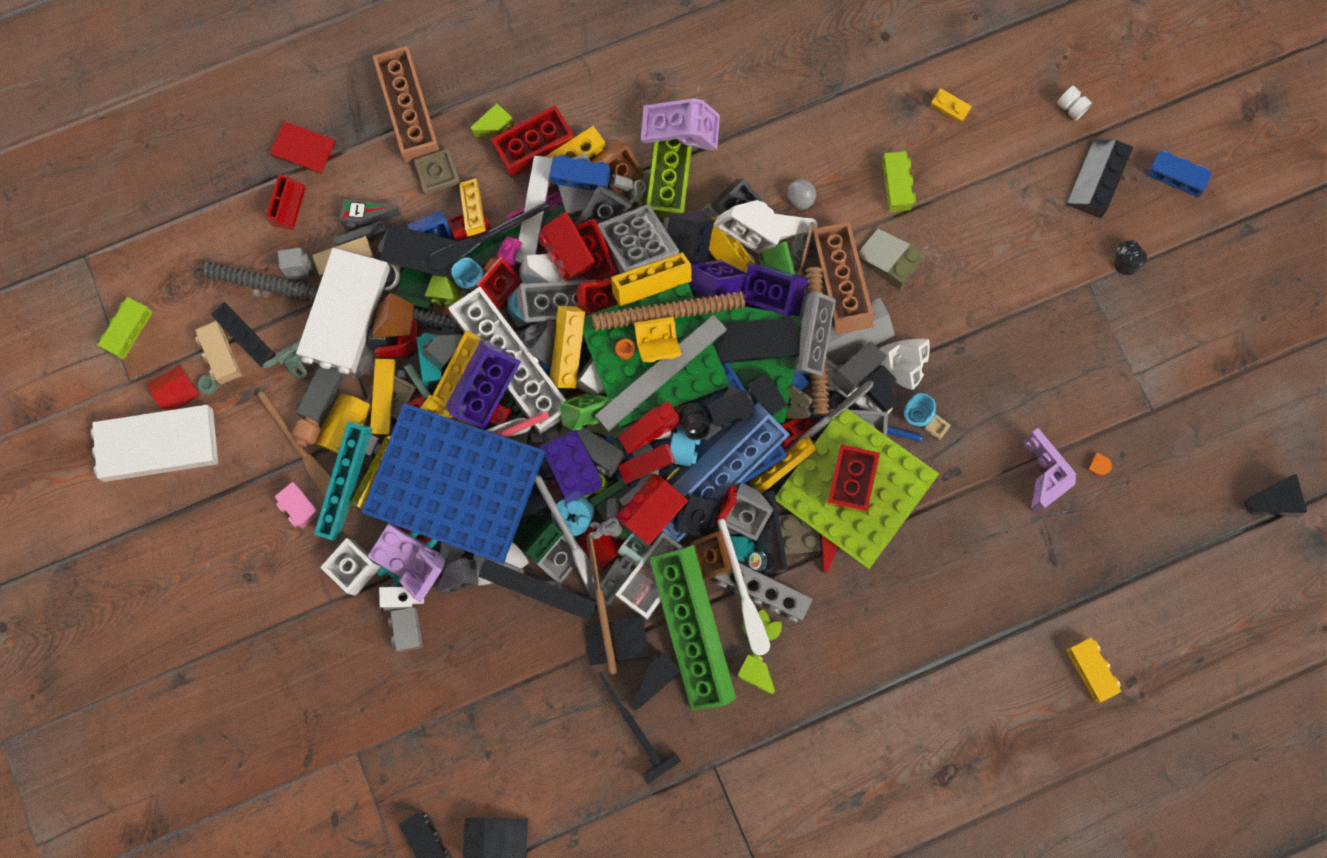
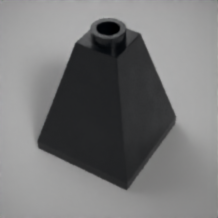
(1279, 499)

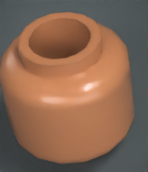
(306, 432)

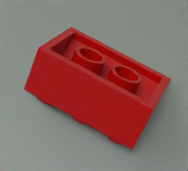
(596, 245)
(566, 248)
(651, 509)

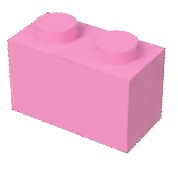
(297, 505)

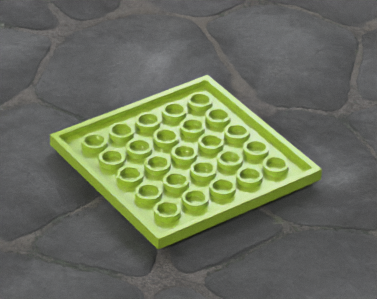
(896, 490)

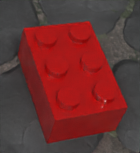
(853, 478)

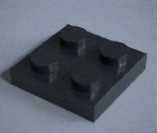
(698, 515)

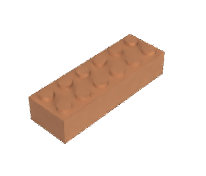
(406, 104)
(843, 277)

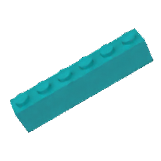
(343, 481)

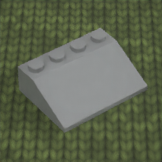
(637, 239)

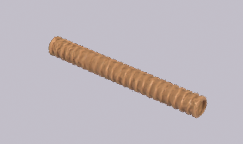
(675, 309)
(819, 382)

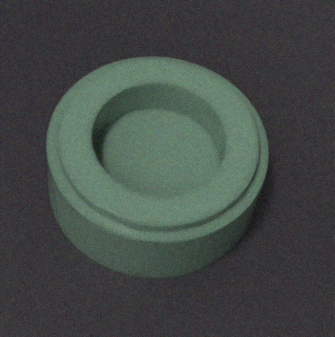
(207, 385)

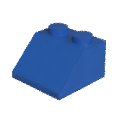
(434, 225)

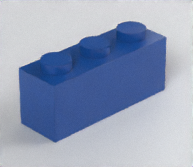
(579, 173)
(1179, 173)

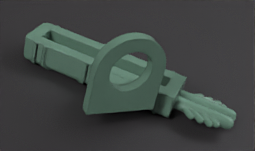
(290, 359)

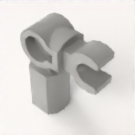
(635, 188)
(612, 525)

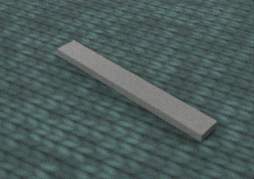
(660, 374)

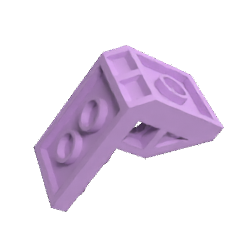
(687, 120)
(1057, 479)
(409, 559)

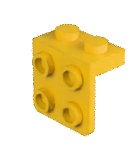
(657, 339)

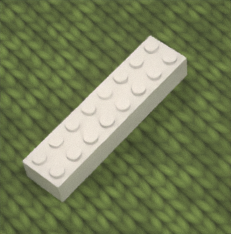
(530, 384)

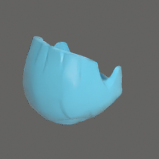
(467, 273)
(920, 410)

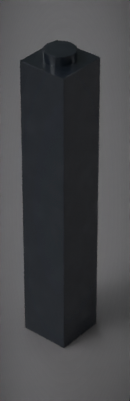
(539, 588)

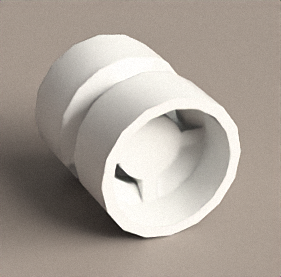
(1074, 103)

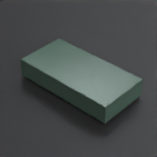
(417, 381)

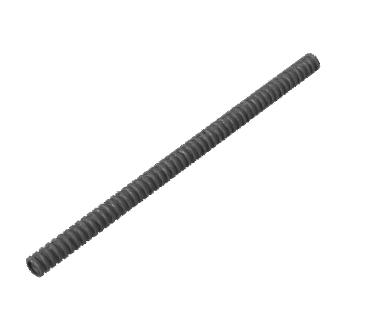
(296, 289)

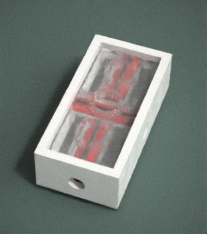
(640, 588)

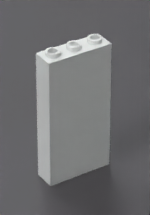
(343, 311)
(154, 443)

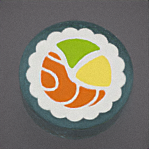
(757, 561)

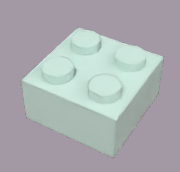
(634, 549)

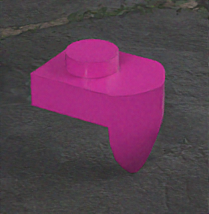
(509, 249)

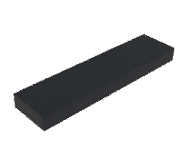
(243, 334)

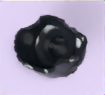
(1129, 257)

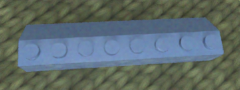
(730, 459)

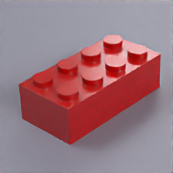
(531, 138)

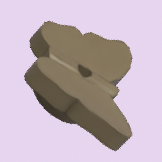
(799, 404)

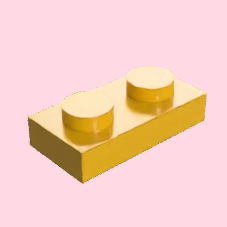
(950, 105)

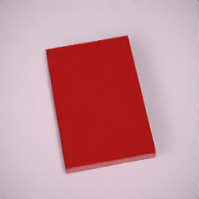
(302, 147)

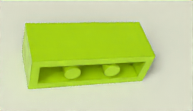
(898, 181)
(124, 328)

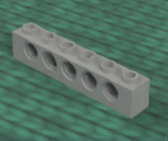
(782, 592)

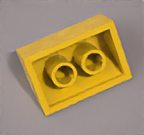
(344, 410)

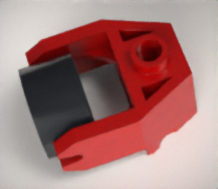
(407, 344)

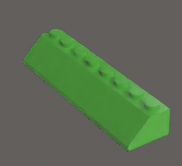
(692, 628)

